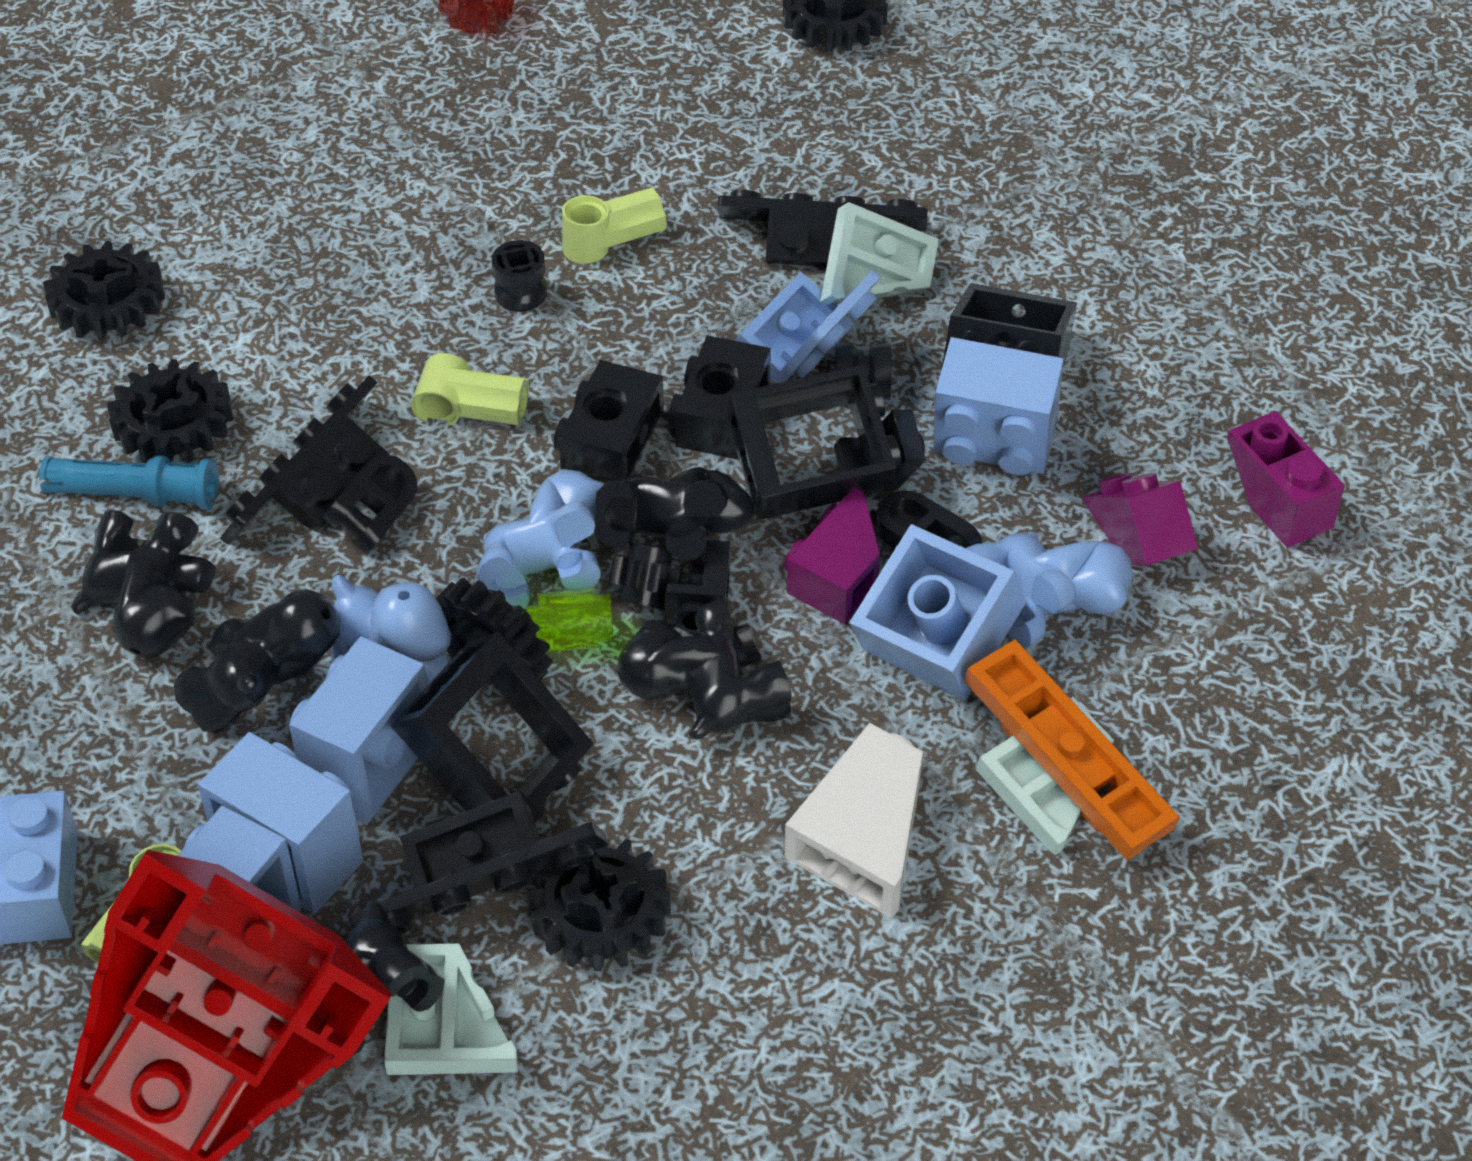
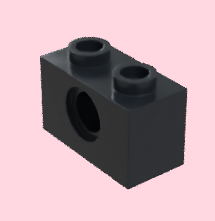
(709, 380)
(610, 422)

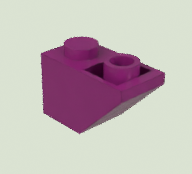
(1285, 479)
(1143, 517)
(837, 560)

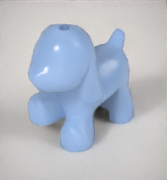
(547, 540)
(1060, 579)
(399, 618)

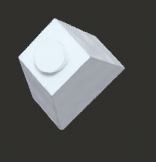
(861, 820)

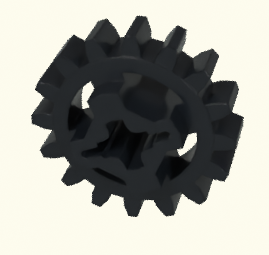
(835, 21)
(104, 290)
(170, 411)
(479, 612)
(578, 920)

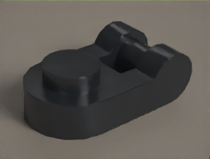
(385, 488)
(905, 508)

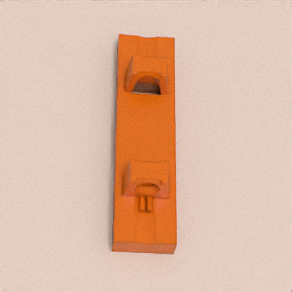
(1071, 749)

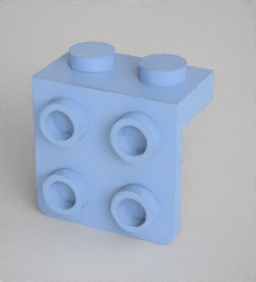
(802, 327)

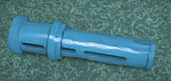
(156, 480)

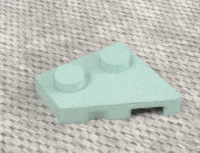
(872, 242)
(1031, 790)
(453, 1034)

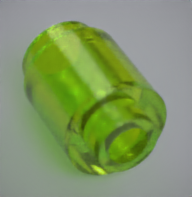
(573, 619)

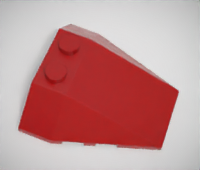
(210, 1013)

